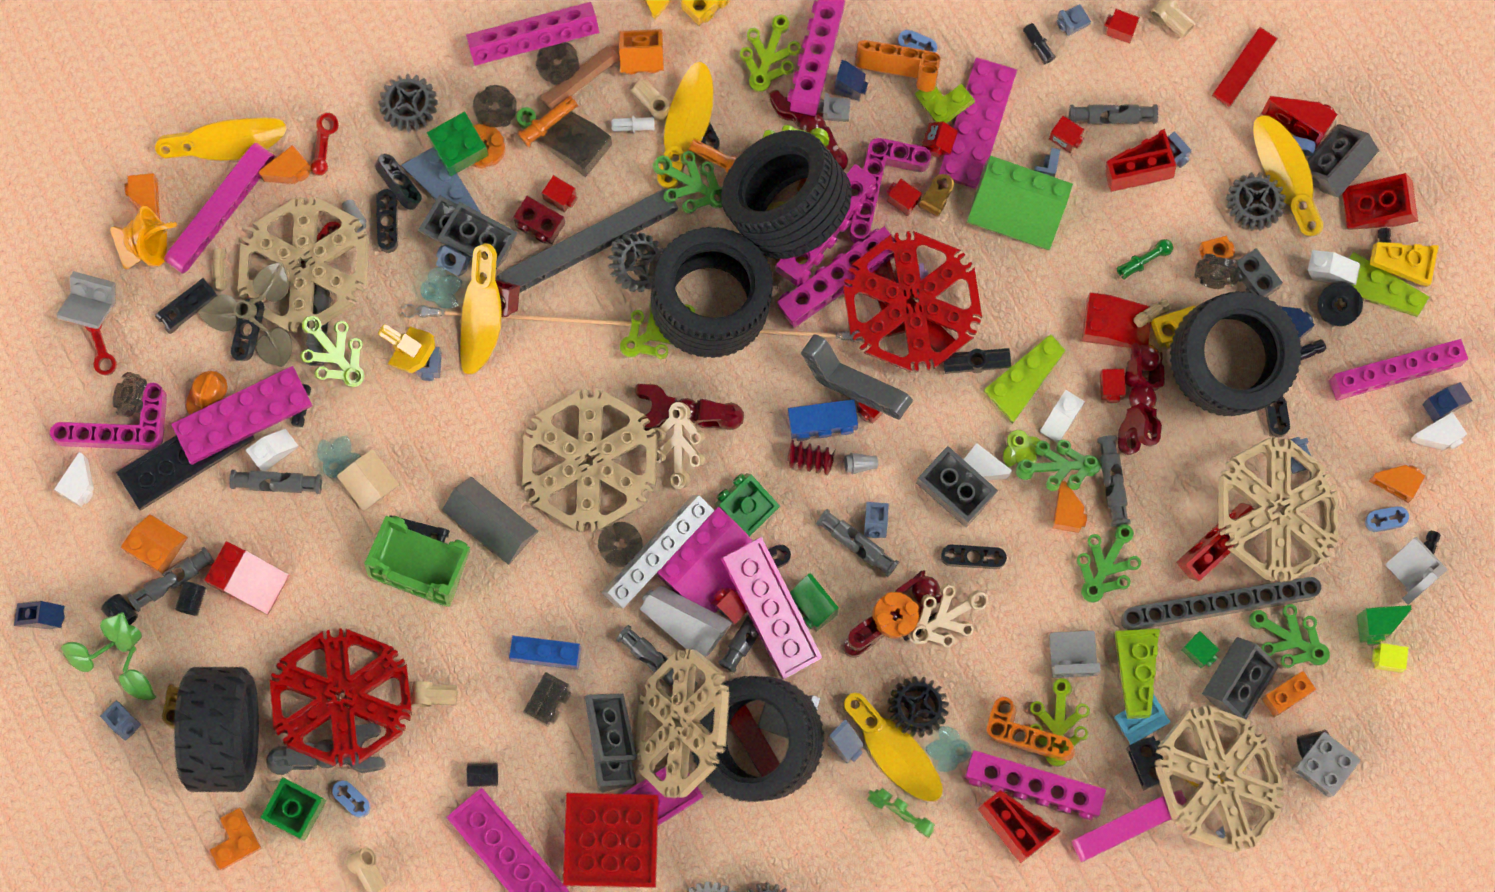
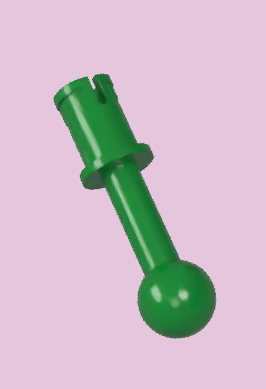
(1163, 247)

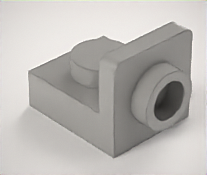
(835, 108)

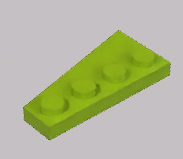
(1386, 289)
(1020, 382)
(1137, 668)

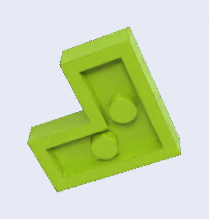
(945, 107)

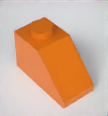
(286, 168)
(144, 191)
(1399, 481)
(1069, 510)

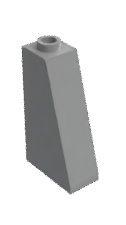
(685, 620)

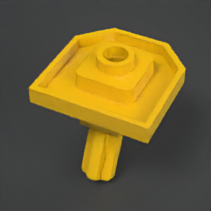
(411, 348)

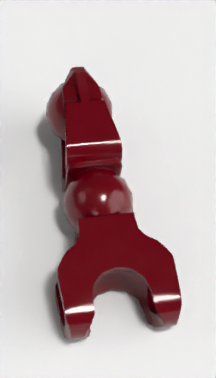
(807, 123)
(703, 412)
(1142, 415)
(867, 630)

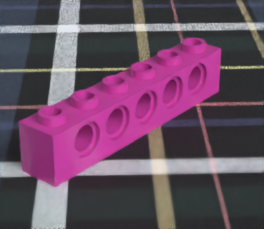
(532, 33)
(808, 100)
(797, 272)
(816, 301)
(1398, 369)
(1092, 794)

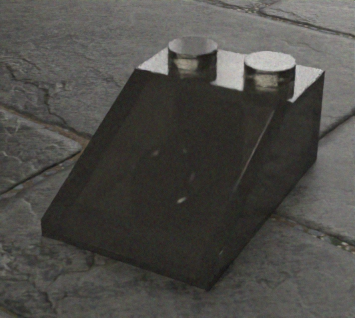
(577, 142)

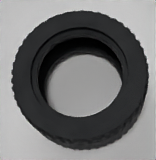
(769, 168)
(718, 250)
(1280, 347)
(803, 749)

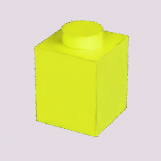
(1390, 657)

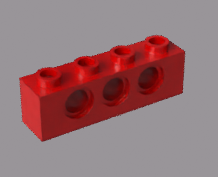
(1210, 549)

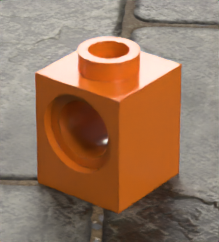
(1222, 242)

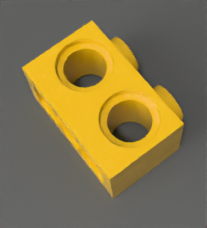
(707, 13)
(1168, 321)

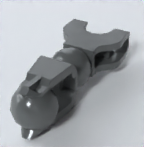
(283, 760)

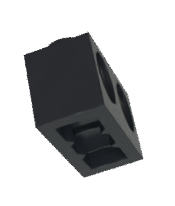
(1142, 764)

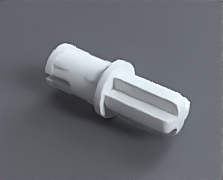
(633, 124)

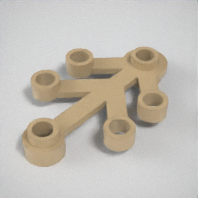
(680, 443)
(944, 618)

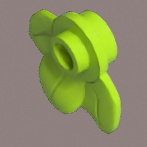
(1026, 450)

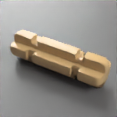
(219, 269)
(1152, 312)

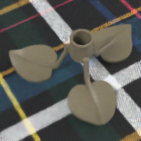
(223, 311)

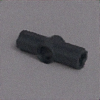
(992, 360)

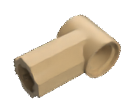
(1168, 13)
(651, 99)
(428, 694)
(364, 866)

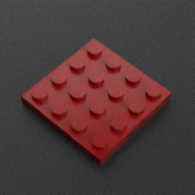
(611, 840)

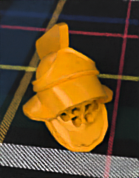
(142, 239)

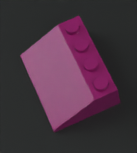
(697, 565)

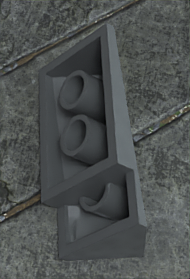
(466, 229)
(489, 520)
(611, 741)

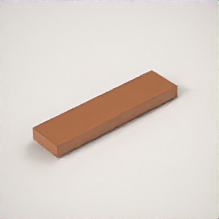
(583, 76)

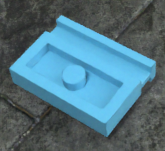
(1142, 727)

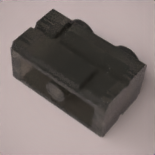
(547, 699)

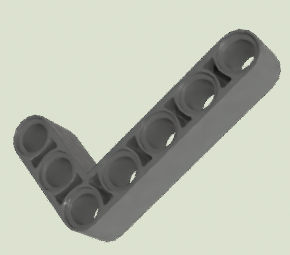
(851, 382)

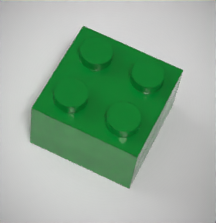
(457, 143)
(293, 809)

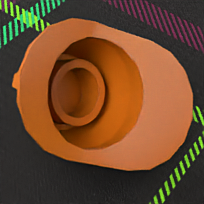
(206, 390)

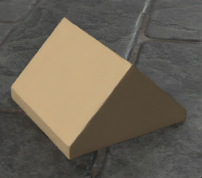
(367, 480)

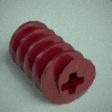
(810, 458)

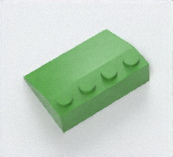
(1019, 202)

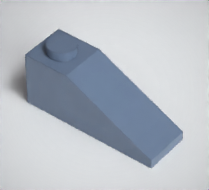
(845, 742)

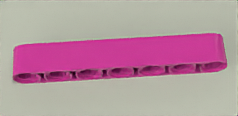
(218, 209)

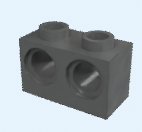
(1262, 273)

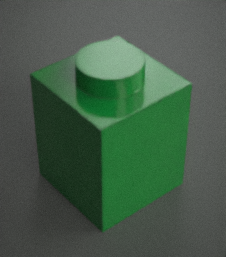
(1201, 650)

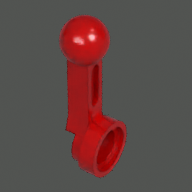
(319, 165)
(102, 351)

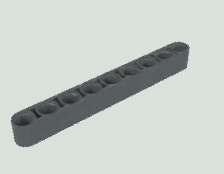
(589, 241)
(1230, 598)

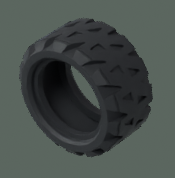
(216, 729)

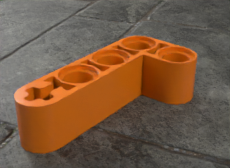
(899, 61)
(1032, 734)

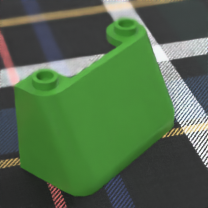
(416, 562)

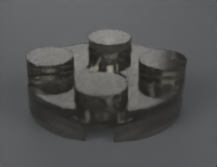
(561, 72)
(489, 96)
(1217, 271)
(129, 394)
(613, 534)

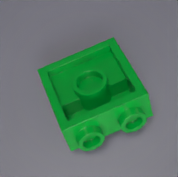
(747, 503)

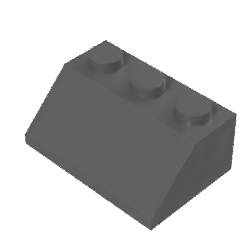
(1341, 159)
(956, 486)
(1240, 678)

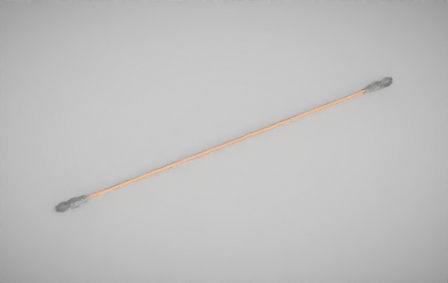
(425, 311)

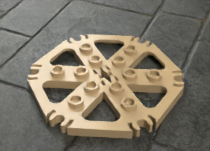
(315, 254)
(590, 480)
(1289, 519)
(690, 710)
(1229, 767)

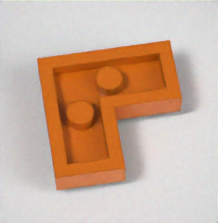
(241, 842)

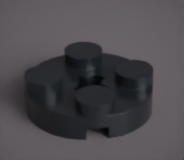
(1330, 313)

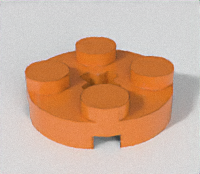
(495, 143)
(884, 620)

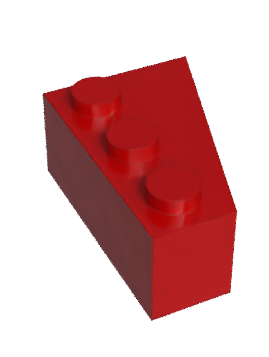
(1142, 165)
(1016, 826)

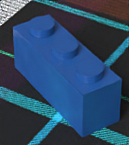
(823, 420)
(545, 652)

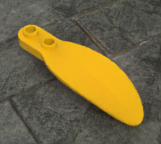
(687, 117)
(222, 139)
(1287, 164)
(480, 312)
(896, 752)

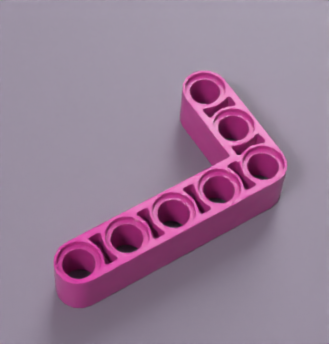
(879, 161)
(119, 431)
(1125, 827)

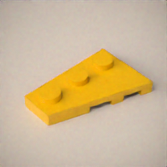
(1407, 261)

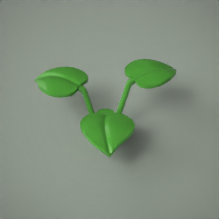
(125, 637)

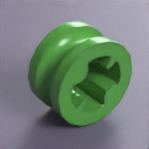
(523, 111)

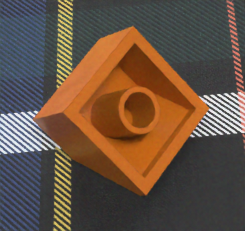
(641, 51)
(154, 543)

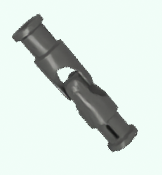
(1116, 114)
(320, 303)
(279, 481)
(1114, 484)
(870, 553)
(158, 587)
(739, 645)
(645, 652)

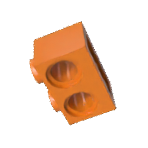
(1288, 694)

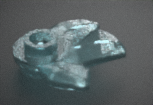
(444, 288)
(337, 452)
(945, 749)

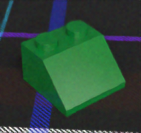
(814, 603)
(1380, 622)

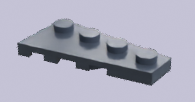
(434, 178)

